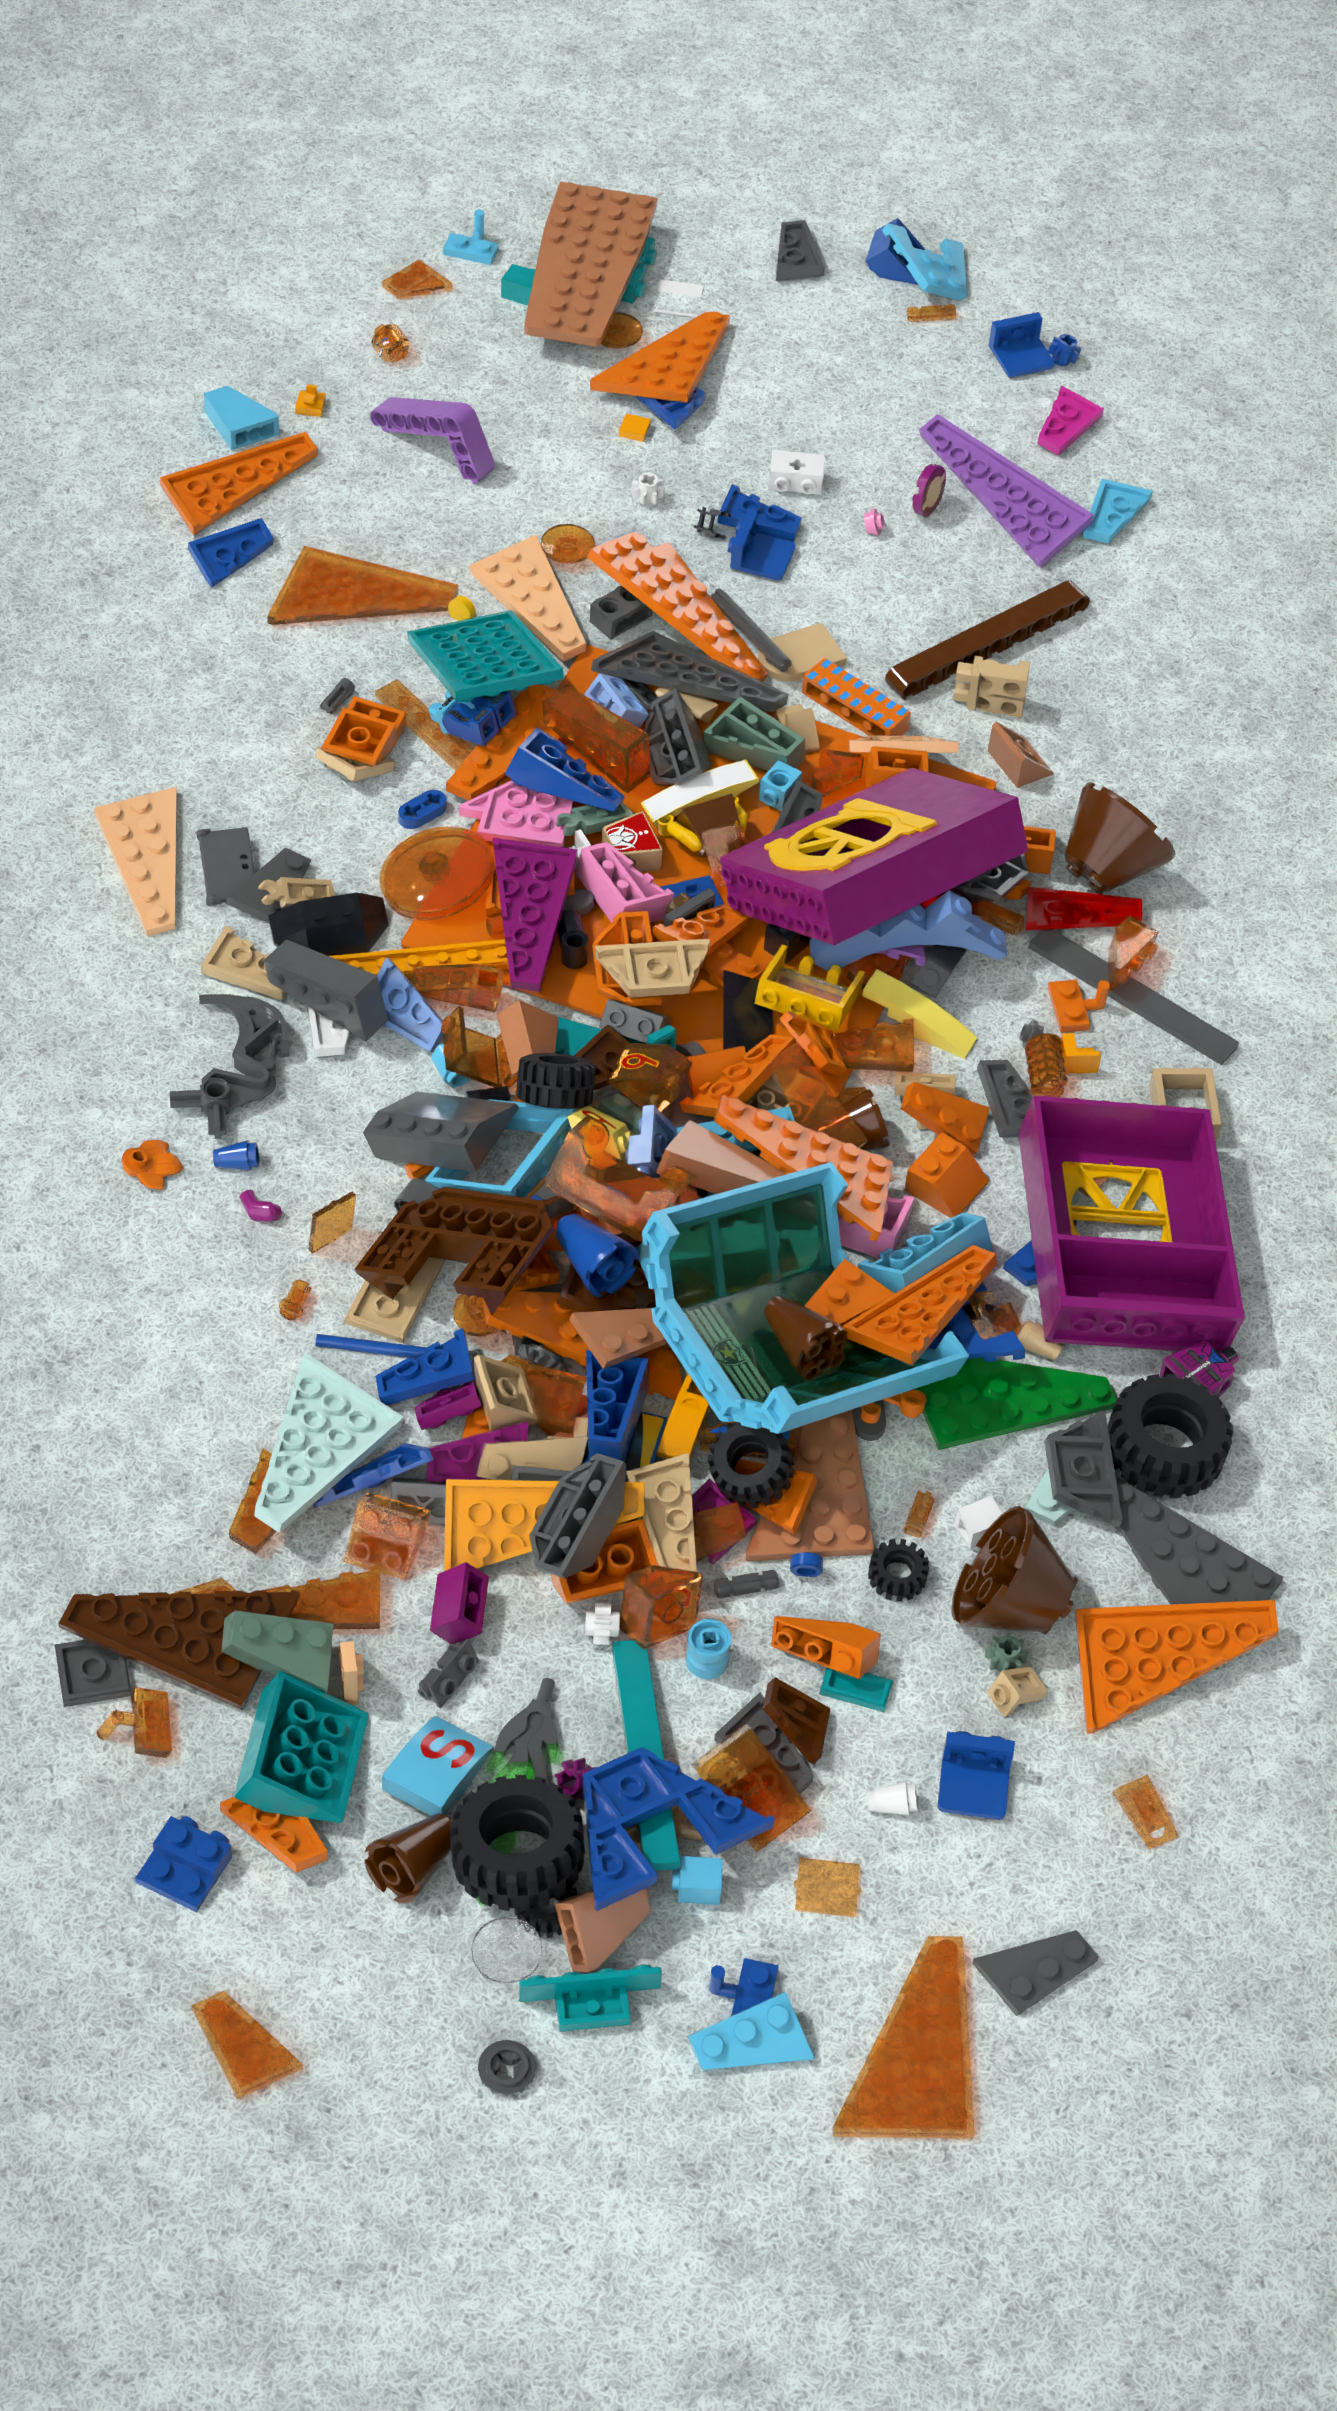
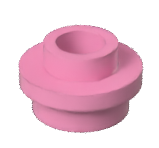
(874, 522)

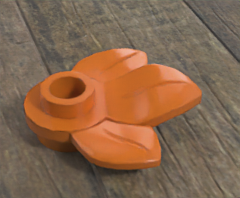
(151, 1163)

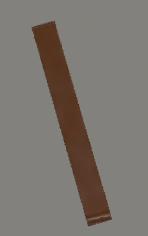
(987, 638)

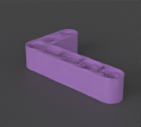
(444, 419)

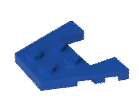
(988, 1349)

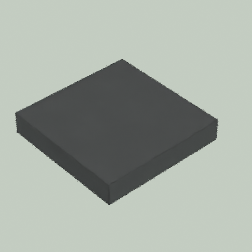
(90, 1673)

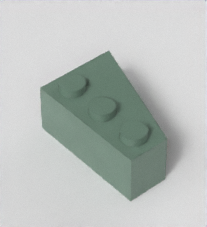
(755, 736)
(280, 1644)

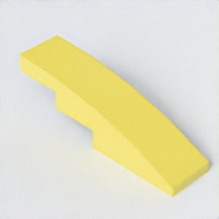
(929, 1020)

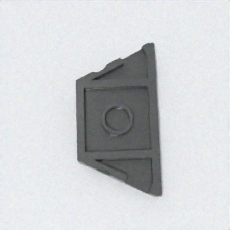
(1084, 1469)

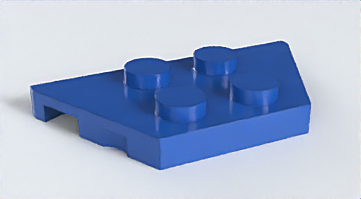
(674, 412)

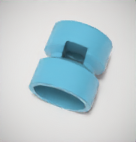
(708, 1649)

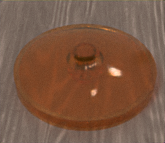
(437, 873)

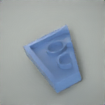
(407, 1009)

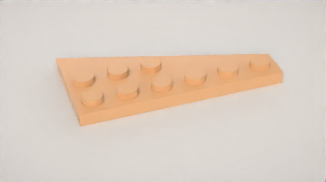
(527, 586)
(144, 849)

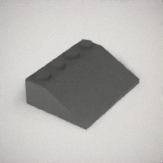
(438, 1130)

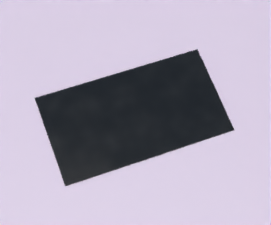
(743, 1020)

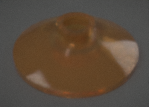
(623, 331)
(567, 543)

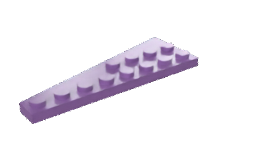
(1023, 505)

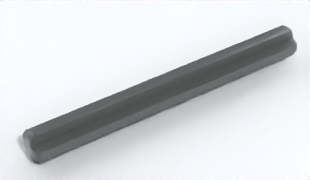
(751, 630)

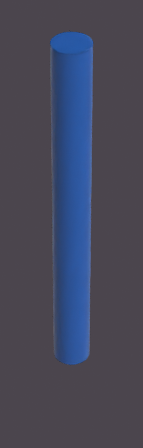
(370, 1346)

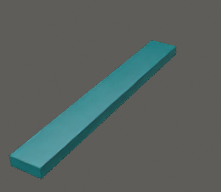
(642, 1730)

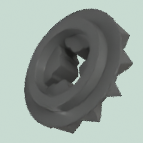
(539, 1356)
(510, 2053)

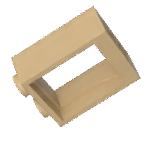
(1187, 1079)

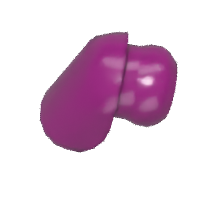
(259, 1210)

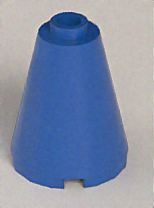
(596, 1254)

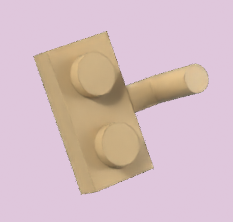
(942, 1082)

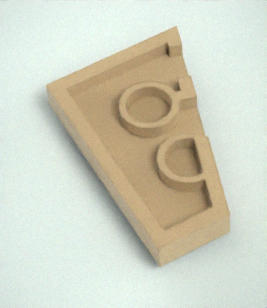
(239, 964)
(552, 1453)

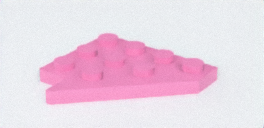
(518, 815)

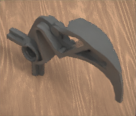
(228, 1090)

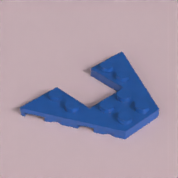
(637, 1789)

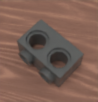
(618, 612)
(632, 1020)

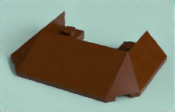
(484, 1229)

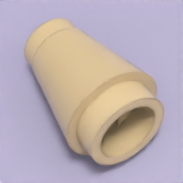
(1033, 1340)

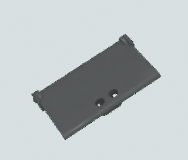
(223, 862)

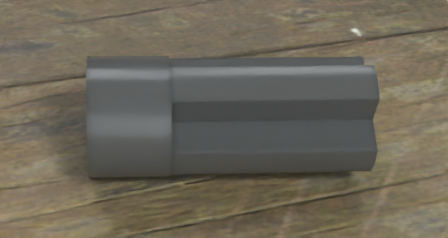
(338, 695)

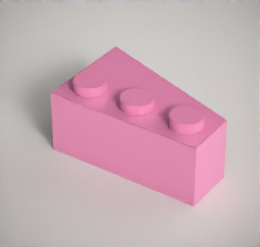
(619, 885)

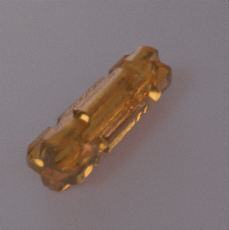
(931, 312)

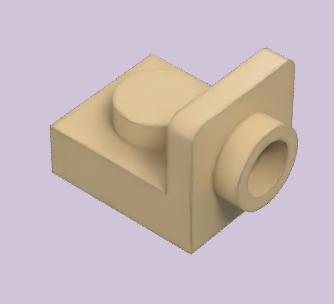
(1015, 1688)

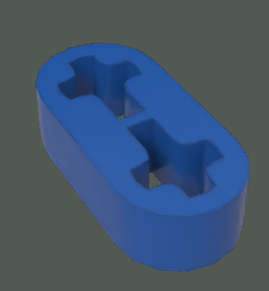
(422, 809)

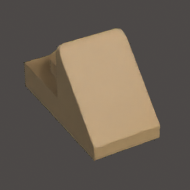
(801, 722)

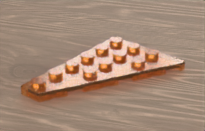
(342, 587)
(920, 2063)

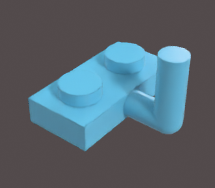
(472, 247)

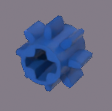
(1064, 350)

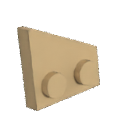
(351, 768)

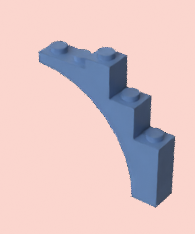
(943, 922)

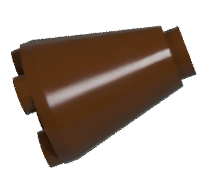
(806, 1336)

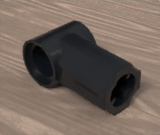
(572, 940)

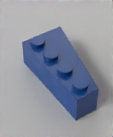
(614, 1404)

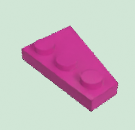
(1068, 420)

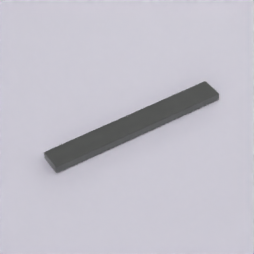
(1136, 996)

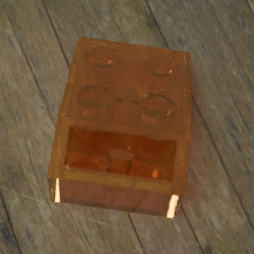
(749, 1772)

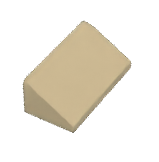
(698, 705)

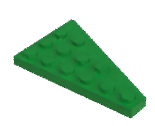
(1008, 1398)

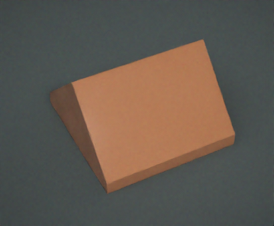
(1016, 756)

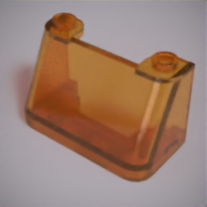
(609, 1186)

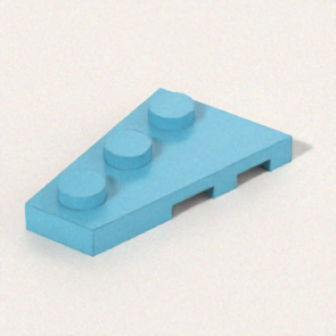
(753, 2037)

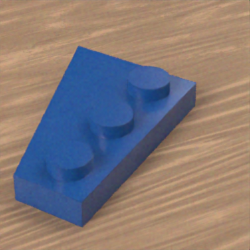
(770, 521)

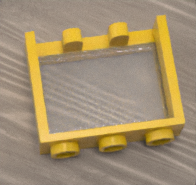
(806, 994)

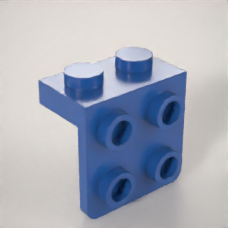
(1019, 346)
(759, 552)
(975, 1775)

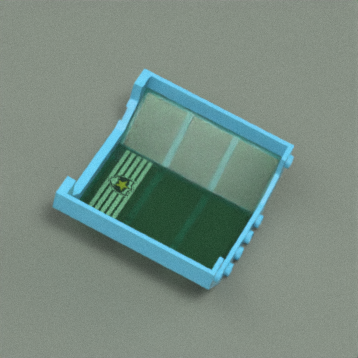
(721, 1266)

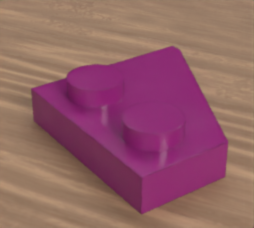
(447, 1404)

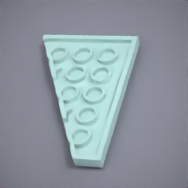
(321, 1439)

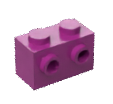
(459, 1603)

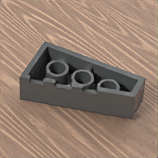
(329, 987)

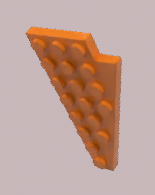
(675, 594)

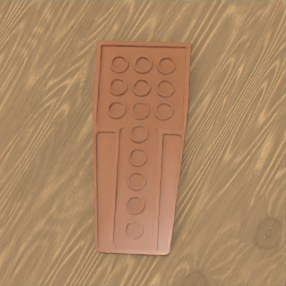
(586, 261)

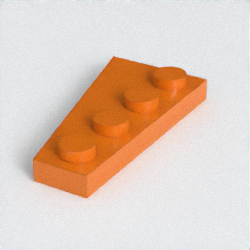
(740, 1079)

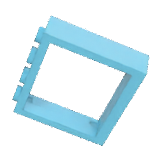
(533, 1168)

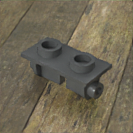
(455, 1666)

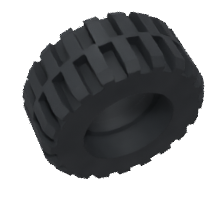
(1178, 1405)
(525, 1877)

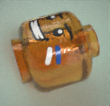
(390, 342)

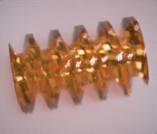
(1046, 1065)

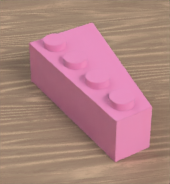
(895, 1221)

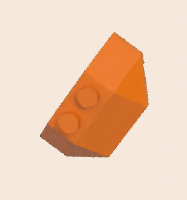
(625, 929)

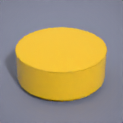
(461, 608)

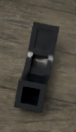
(938, 968)

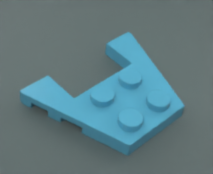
(933, 272)

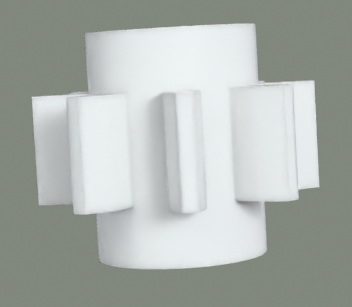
(647, 489)
(602, 1623)

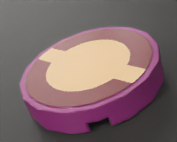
(931, 488)

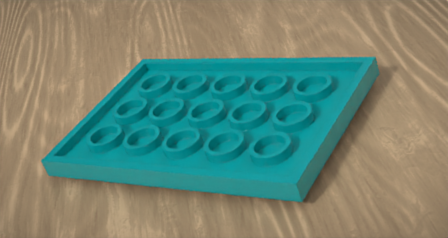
(485, 656)

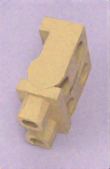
(992, 686)

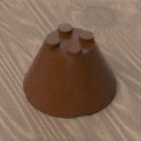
(1112, 841)
(1014, 1578)

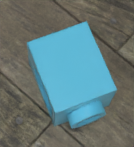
(778, 784)

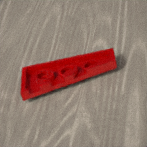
(1074, 909)

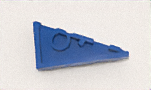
(377, 1471)

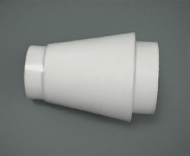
(893, 1799)

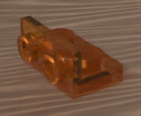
(719, 842)

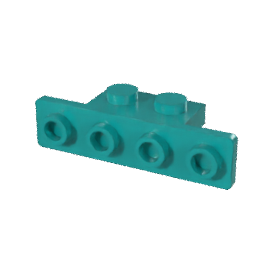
(591, 1998)

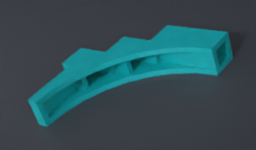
(518, 280)

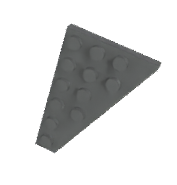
(671, 665)
(1186, 1559)

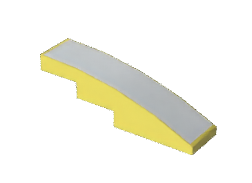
(709, 785)

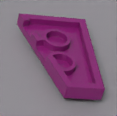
(462, 1457)

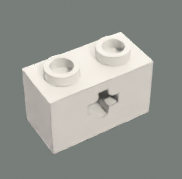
(796, 472)

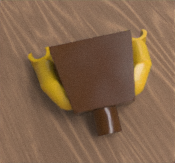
(701, 817)

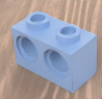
(618, 698)

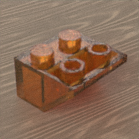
(386, 1535)

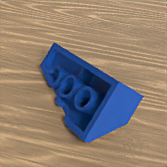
(547, 768)

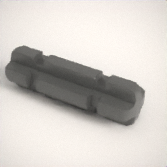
(746, 1584)

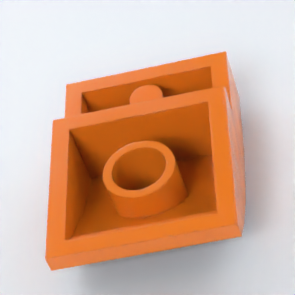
(365, 731)

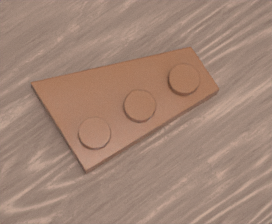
(617, 1334)

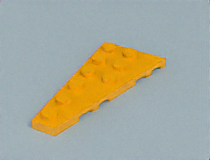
(495, 1517)

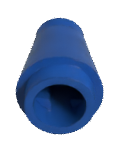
(237, 1156)

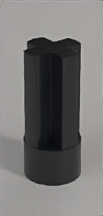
(496, 1093)

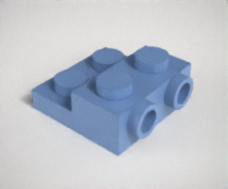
(648, 1148)

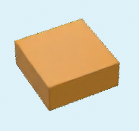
(634, 427)

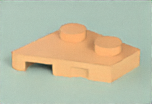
(351, 1672)

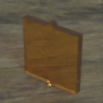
(332, 1222)
(827, 1887)

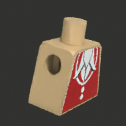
(636, 841)

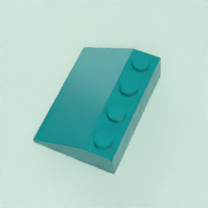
(301, 1752)

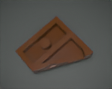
(798, 1717)

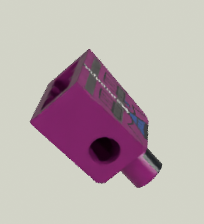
(1204, 1366)

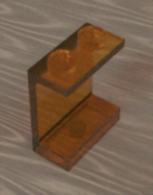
(474, 1053)

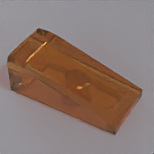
(1145, 1810)

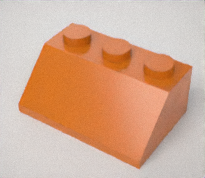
(622, 1554)

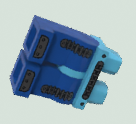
(470, 718)

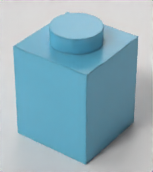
(698, 1880)

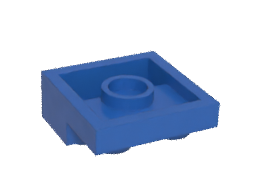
(185, 1862)

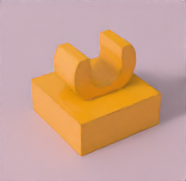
(310, 401)

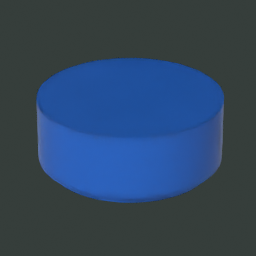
(806, 1564)

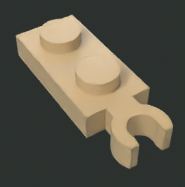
(292, 890)

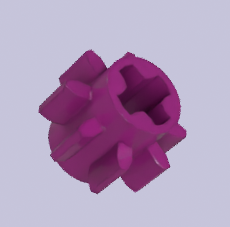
(571, 1777)

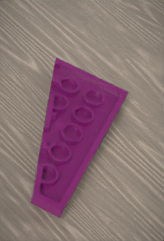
(532, 900)

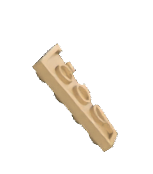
(669, 1511)

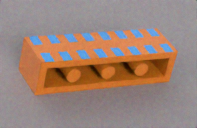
(854, 700)

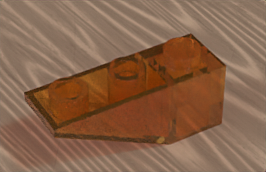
(1129, 949)
(460, 984)

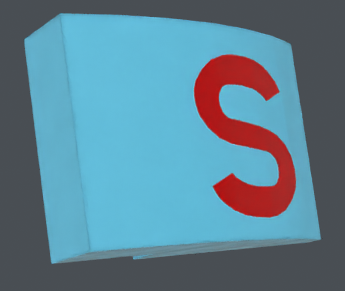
(435, 1766)

